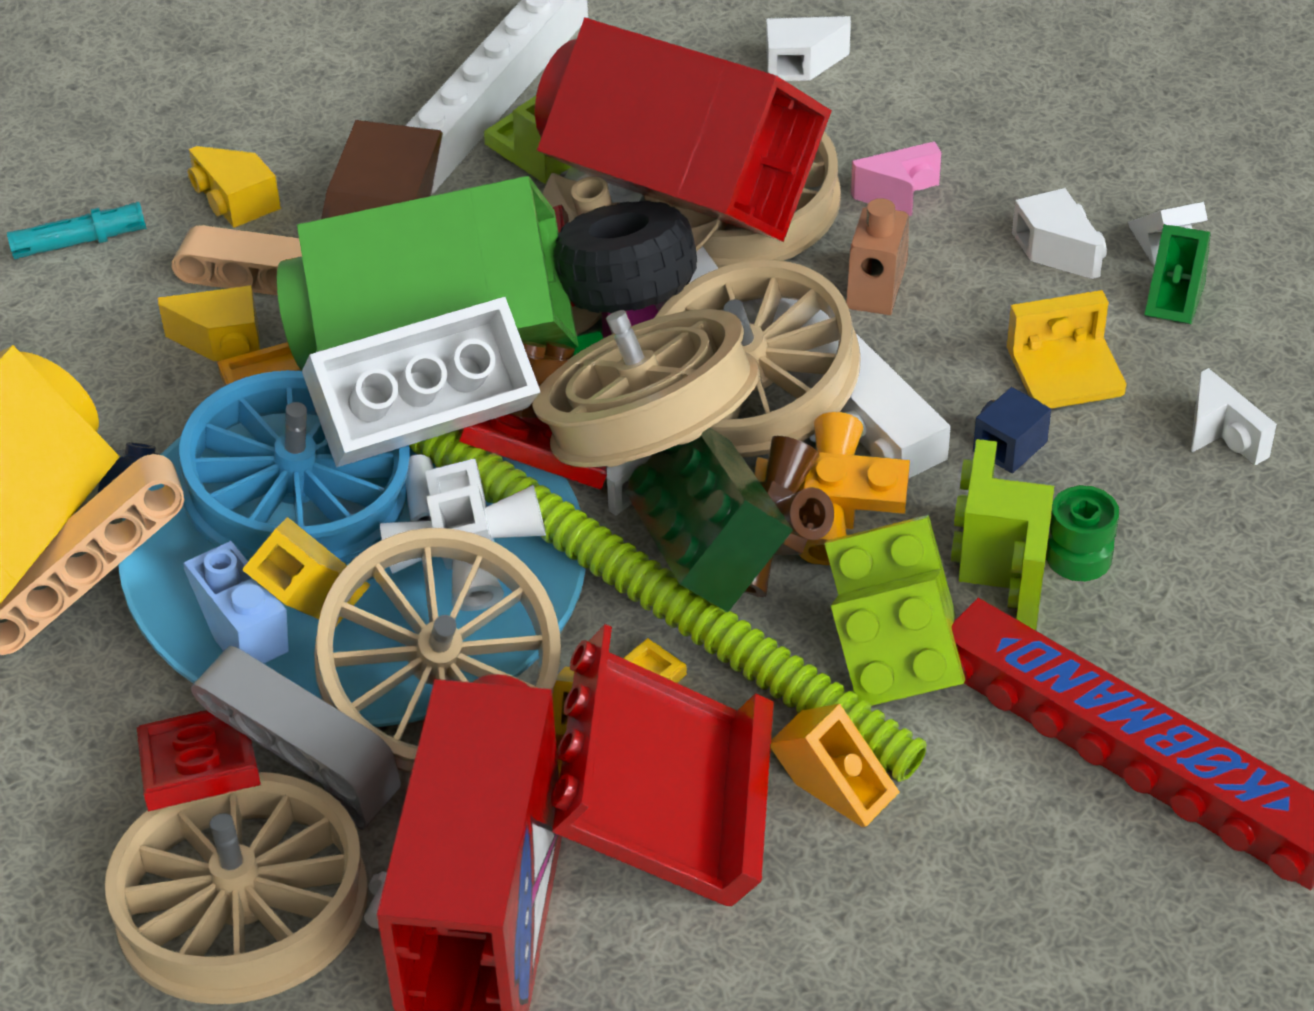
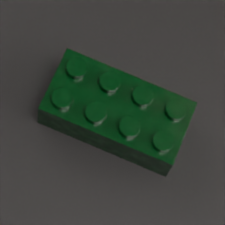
(708, 516)

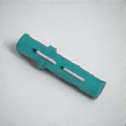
(69, 232)

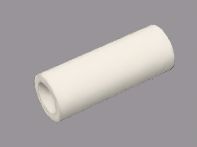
(417, 487)

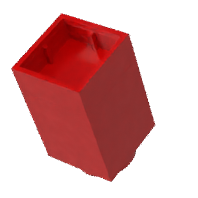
(680, 126)

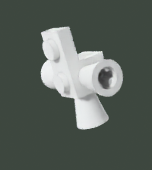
(460, 504)

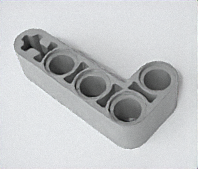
(302, 730)

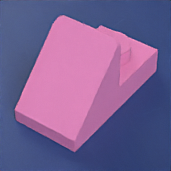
(896, 175)

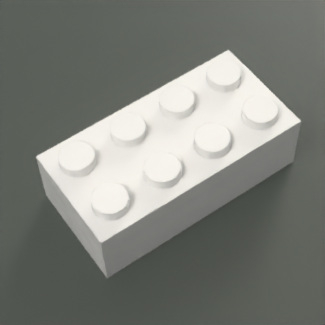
(420, 381)

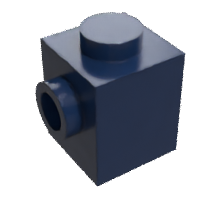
(1017, 426)

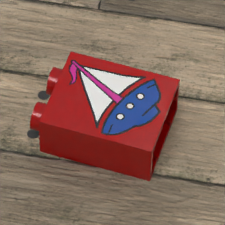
(473, 851)

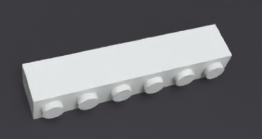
(892, 413)

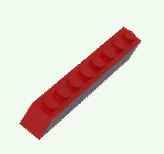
(1139, 740)

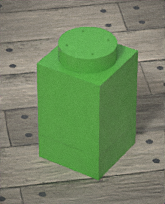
(425, 261)

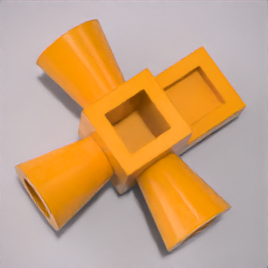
(848, 479)

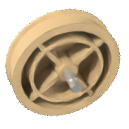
(646, 387)

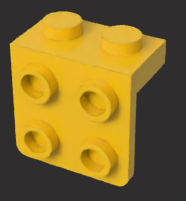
(1063, 350)

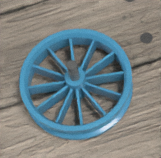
(283, 467)

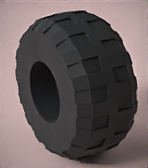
(625, 256)

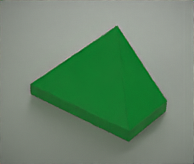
(1178, 274)

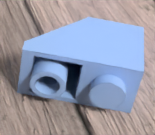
(236, 605)

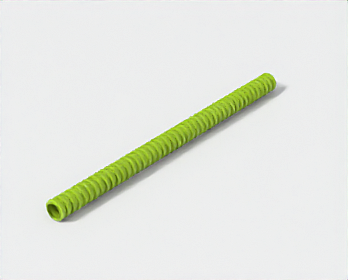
(694, 616)

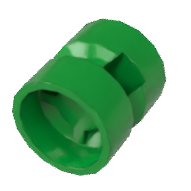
(1082, 533)

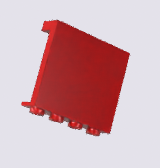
(663, 775)

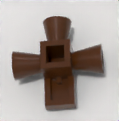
(806, 511)

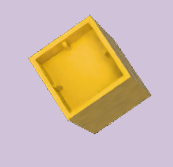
(46, 457)

